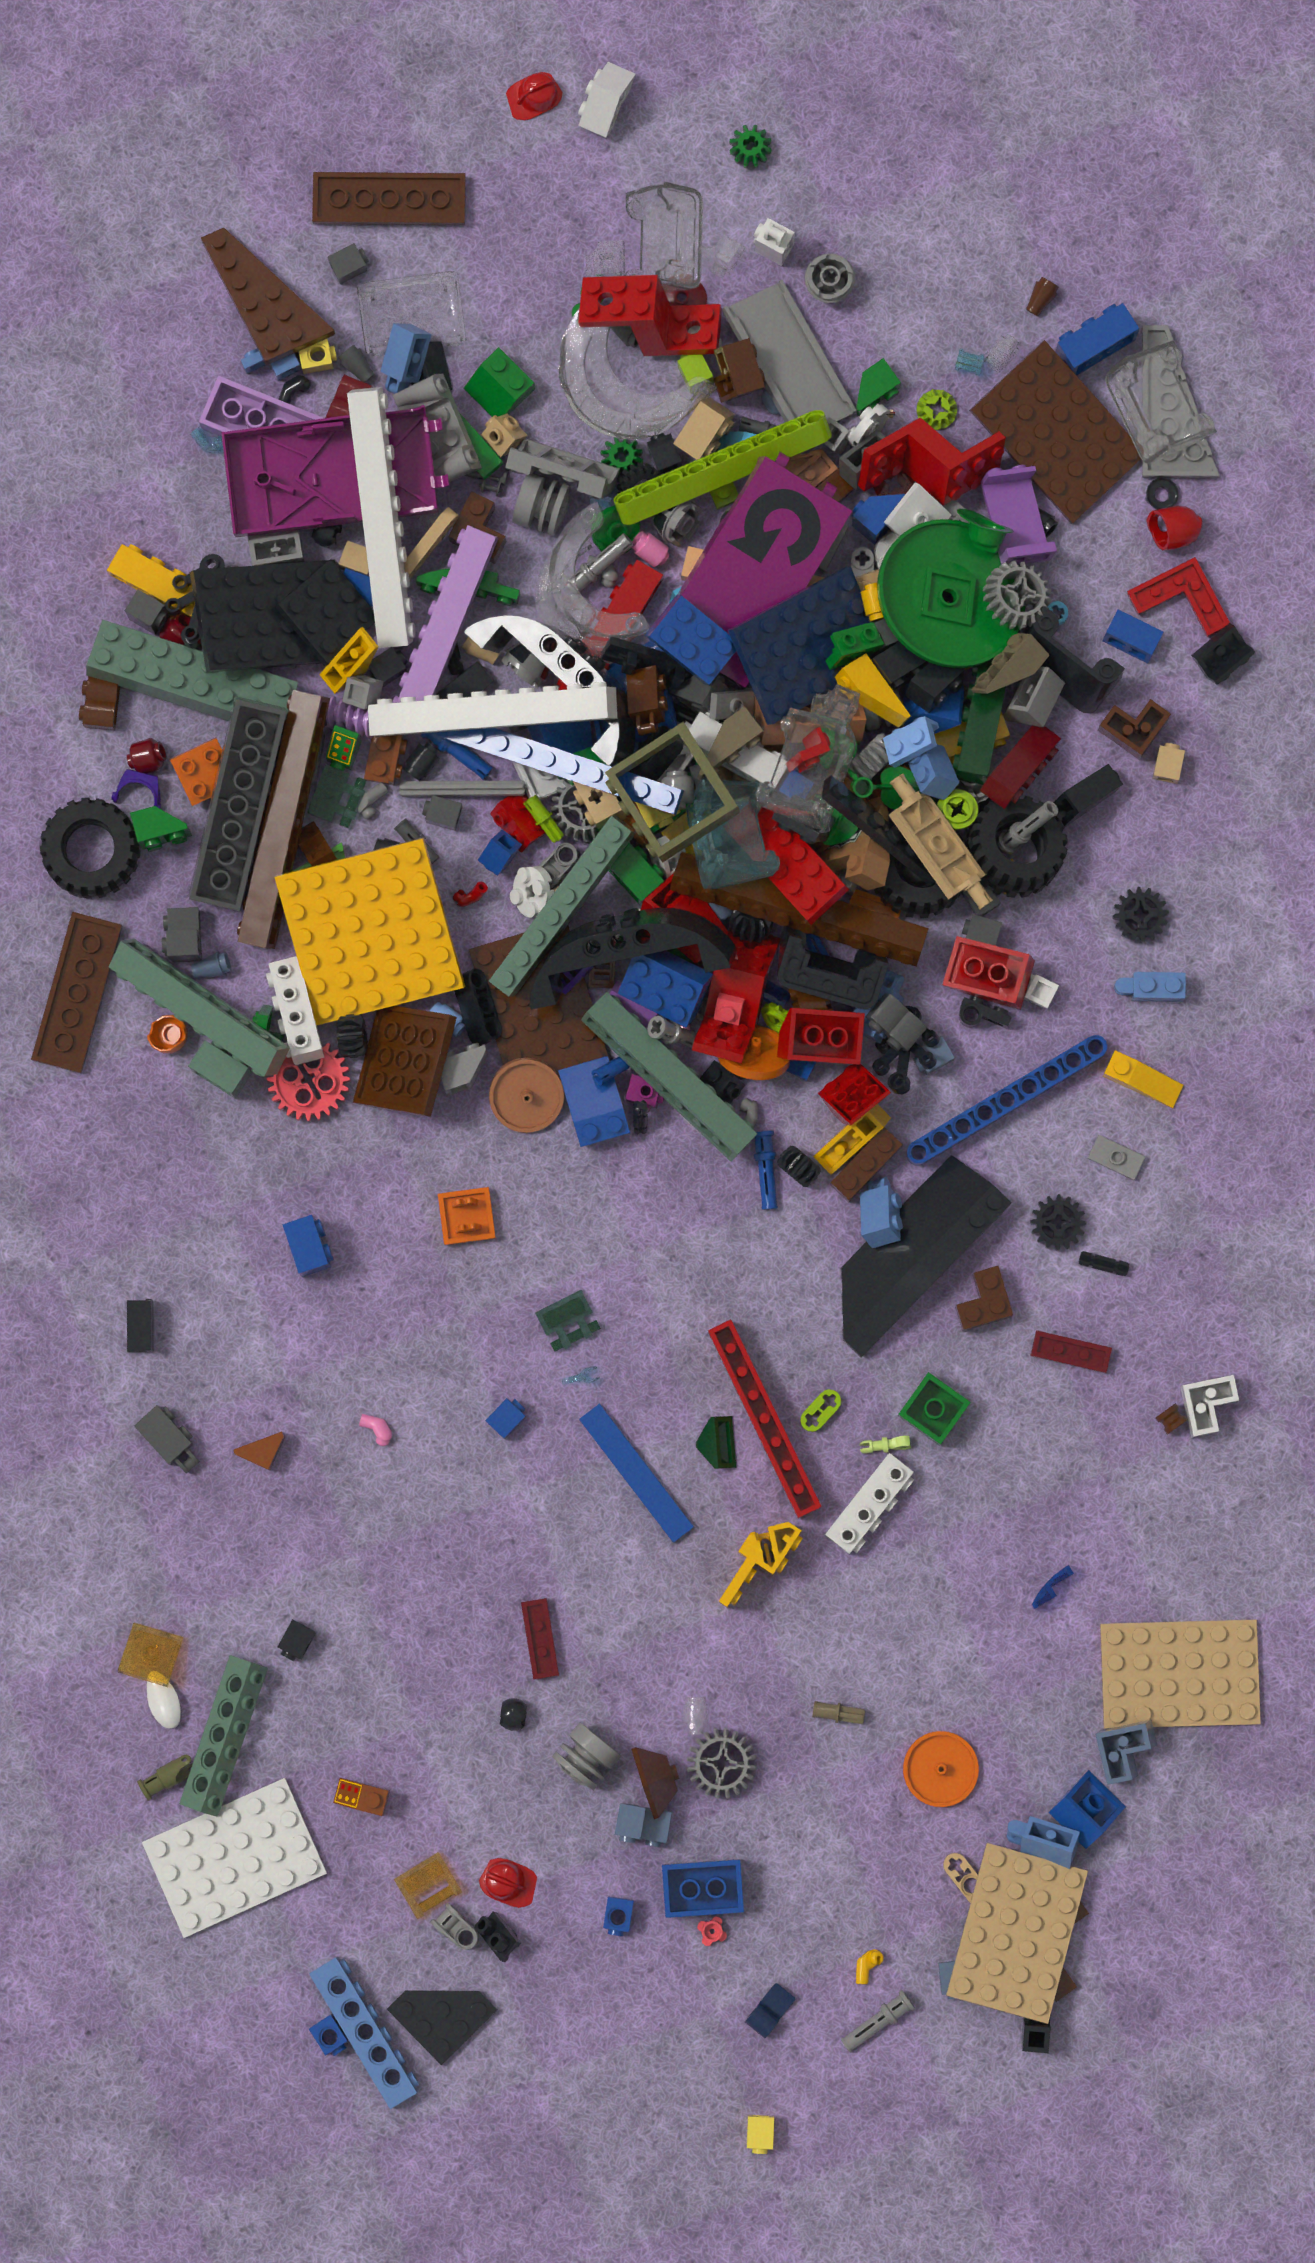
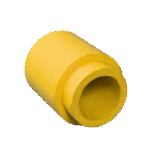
(871, 602)

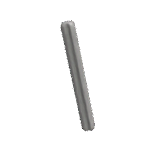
(462, 788)

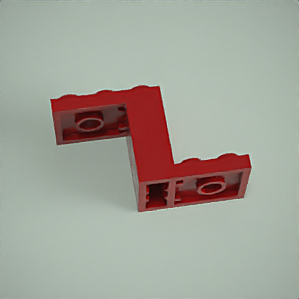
(645, 307)
(930, 461)
(744, 980)

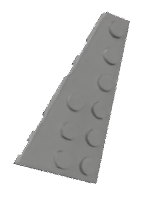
(1191, 461)

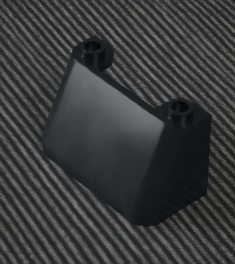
(1083, 685)
(829, 977)

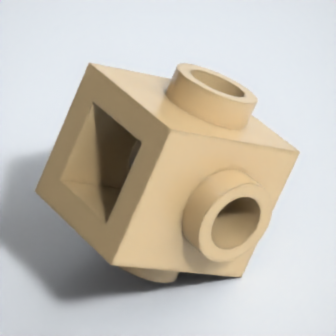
(503, 433)

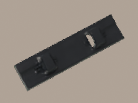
(637, 656)

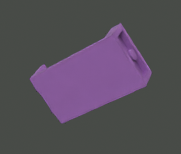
(1014, 505)

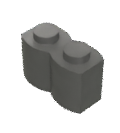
(895, 1022)

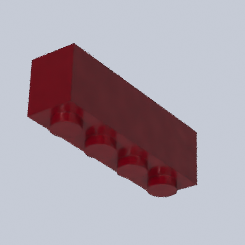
(1020, 764)

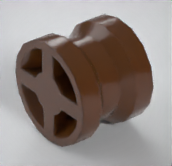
(1171, 1418)

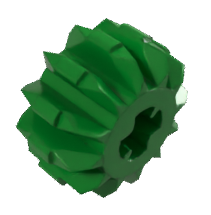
(758, 151)
(629, 449)

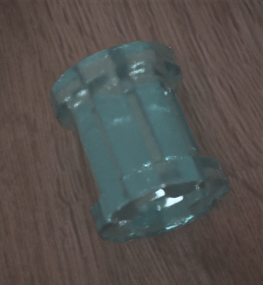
(969, 362)

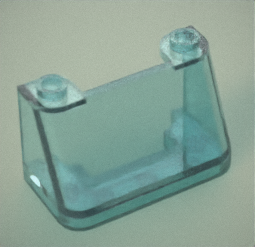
(736, 848)

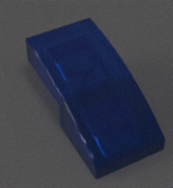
(1046, 1592)

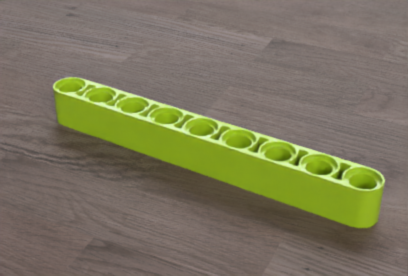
(721, 467)

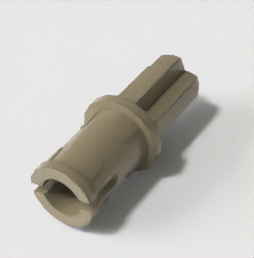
(838, 1712)

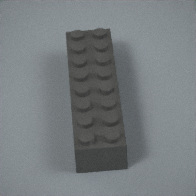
(237, 803)

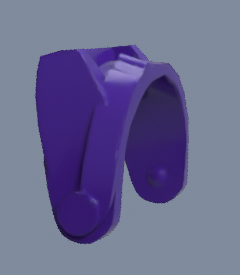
(148, 780)

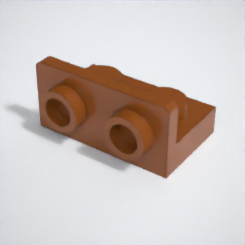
(384, 759)

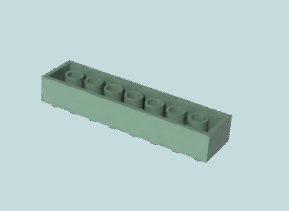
(178, 673)

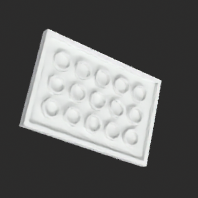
(235, 1859)

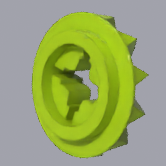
(947, 402)
(969, 808)
(774, 1015)

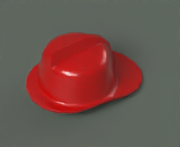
(533, 96)
(508, 1882)

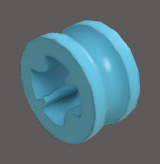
(1060, 606)

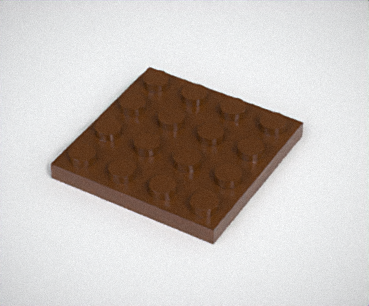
(404, 1060)

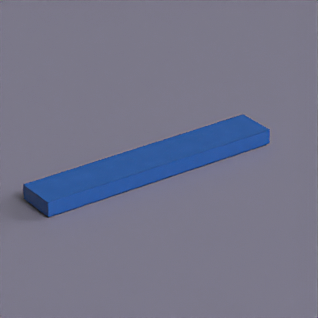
(636, 1473)

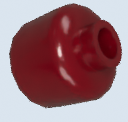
(173, 627)
(146, 756)

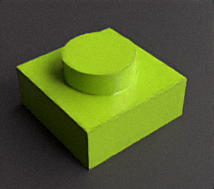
(724, 495)

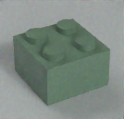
(220, 1069)

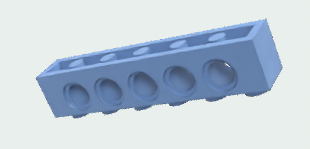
(392, 2093)

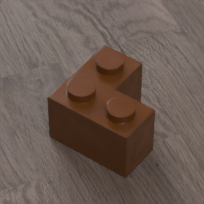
(738, 370)
(477, 514)
(1132, 733)
(992, 1301)

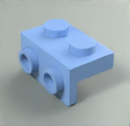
(910, 741)

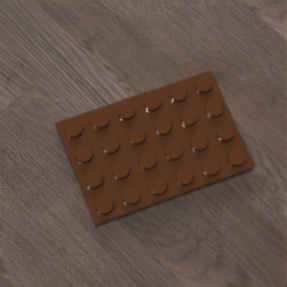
(1059, 430)
(543, 1033)

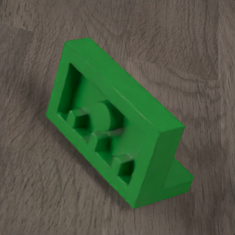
(853, 644)

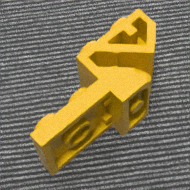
(782, 1539)

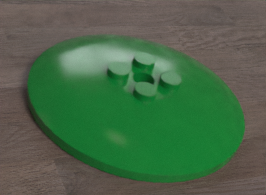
(910, 588)

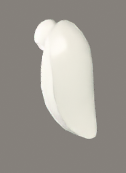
(164, 1704)

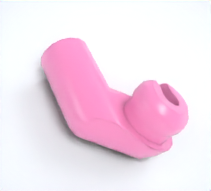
(379, 1427)

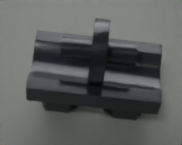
(497, 1935)

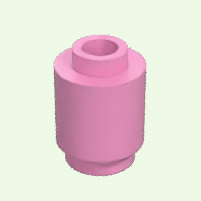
(650, 549)

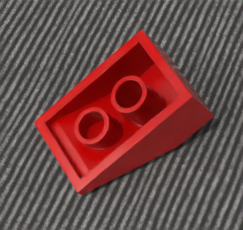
(989, 972)

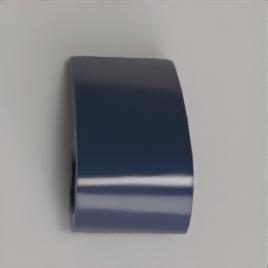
(770, 2010)

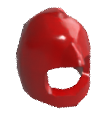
(1181, 524)

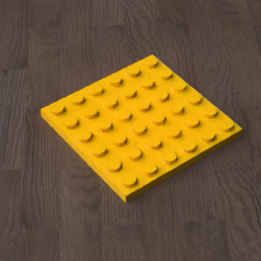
(370, 931)

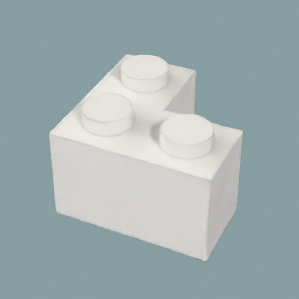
(605, 98)
(1202, 1398)

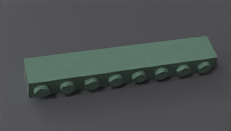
(562, 906)
(199, 1008)
(669, 1076)

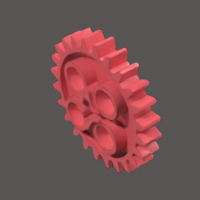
(288, 1090)

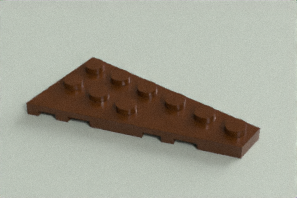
(270, 310)

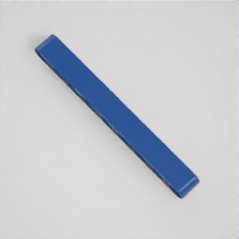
(1015, 1090)

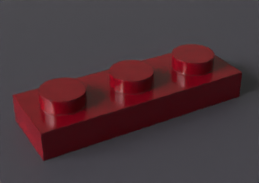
(1071, 1351)
(540, 1638)

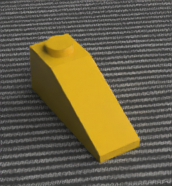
(350, 661)
(874, 690)
(1142, 1079)
(851, 1139)

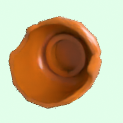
(175, 1031)

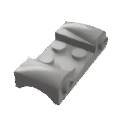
(450, 447)
(593, 476)

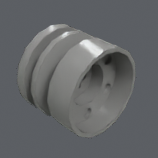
(541, 504)
(586, 1756)

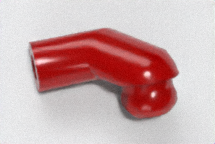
(473, 896)

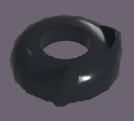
(1167, 484)

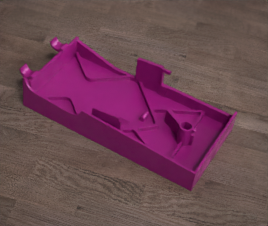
(308, 474)

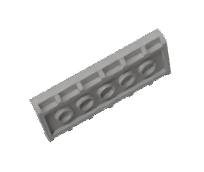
(789, 355)

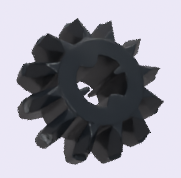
(749, 927)
(352, 1036)
(799, 1166)

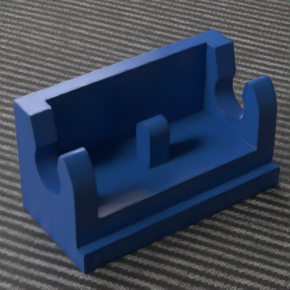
(1132, 636)

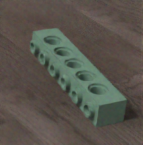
(223, 1736)

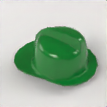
(984, 532)

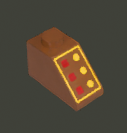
(361, 1796)

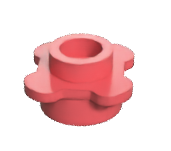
(714, 1924)

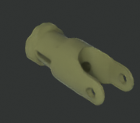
(166, 1777)

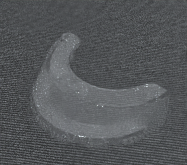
(605, 401)
(561, 602)

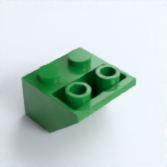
(158, 827)

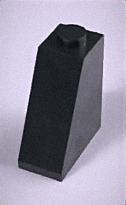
(1087, 794)

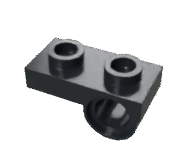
(996, 1015)

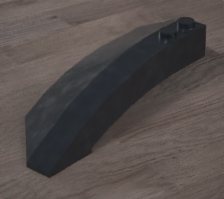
(937, 1229)

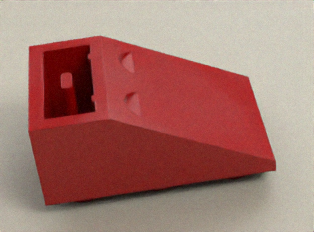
(665, 898)
(853, 1094)

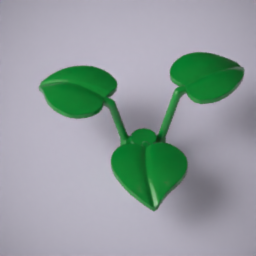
(862, 788)

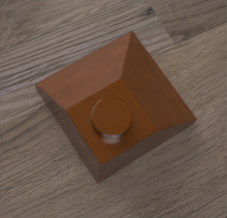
(657, 1779)

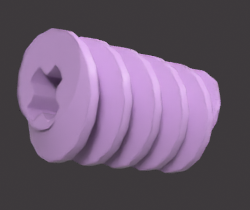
(347, 717)

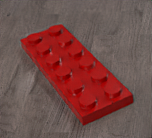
(801, 873)

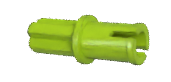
(543, 818)

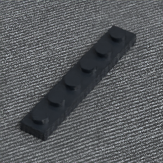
(874, 826)

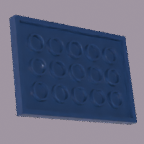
(789, 643)

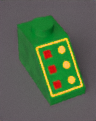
(343, 748)

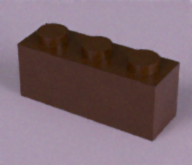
(866, 1164)

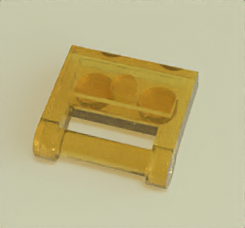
(422, 1878)

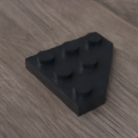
(441, 2018)

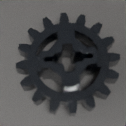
(1152, 914)
(1058, 1233)

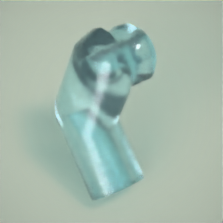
(206, 443)

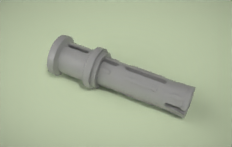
(590, 571)
(1021, 833)
(670, 1032)
(890, 2011)

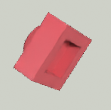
(729, 1008)

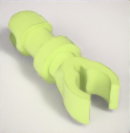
(885, 1444)

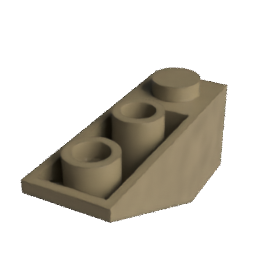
(1017, 661)
(734, 735)

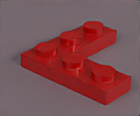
(1185, 579)

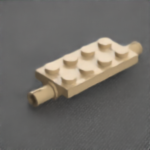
(937, 844)

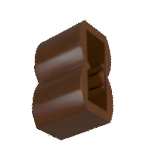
(100, 704)

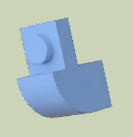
(281, 368)

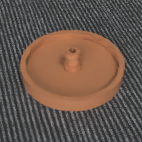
(526, 1095)

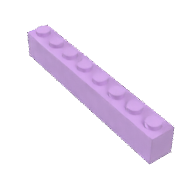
(448, 614)

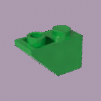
(877, 384)

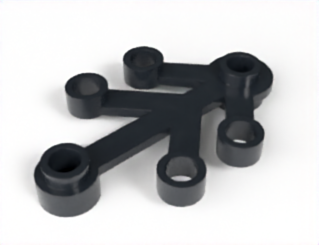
(186, 600)
(898, 1081)

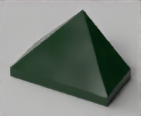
(717, 1442)

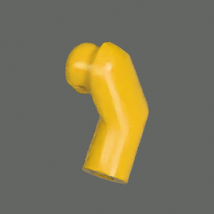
(866, 1963)

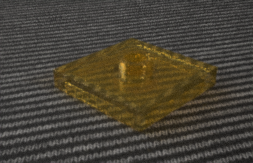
(150, 1654)

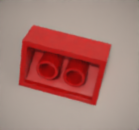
(821, 1036)

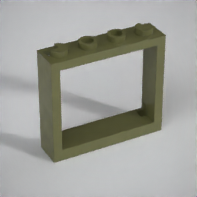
(695, 832)

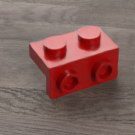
(816, 746)
(517, 820)

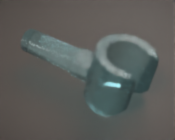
(583, 1376)

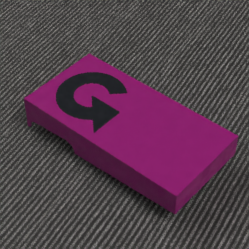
(763, 549)

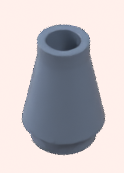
(212, 966)

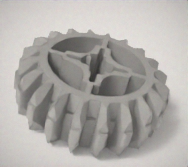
(1008, 599)
(870, 759)
(573, 807)
(718, 1786)

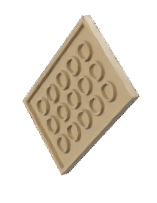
(1180, 1673)
(1016, 1933)

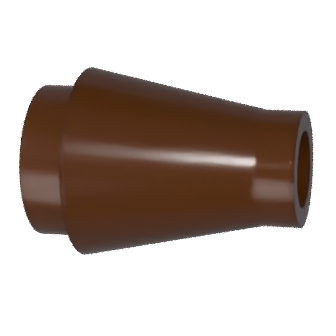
(1041, 296)

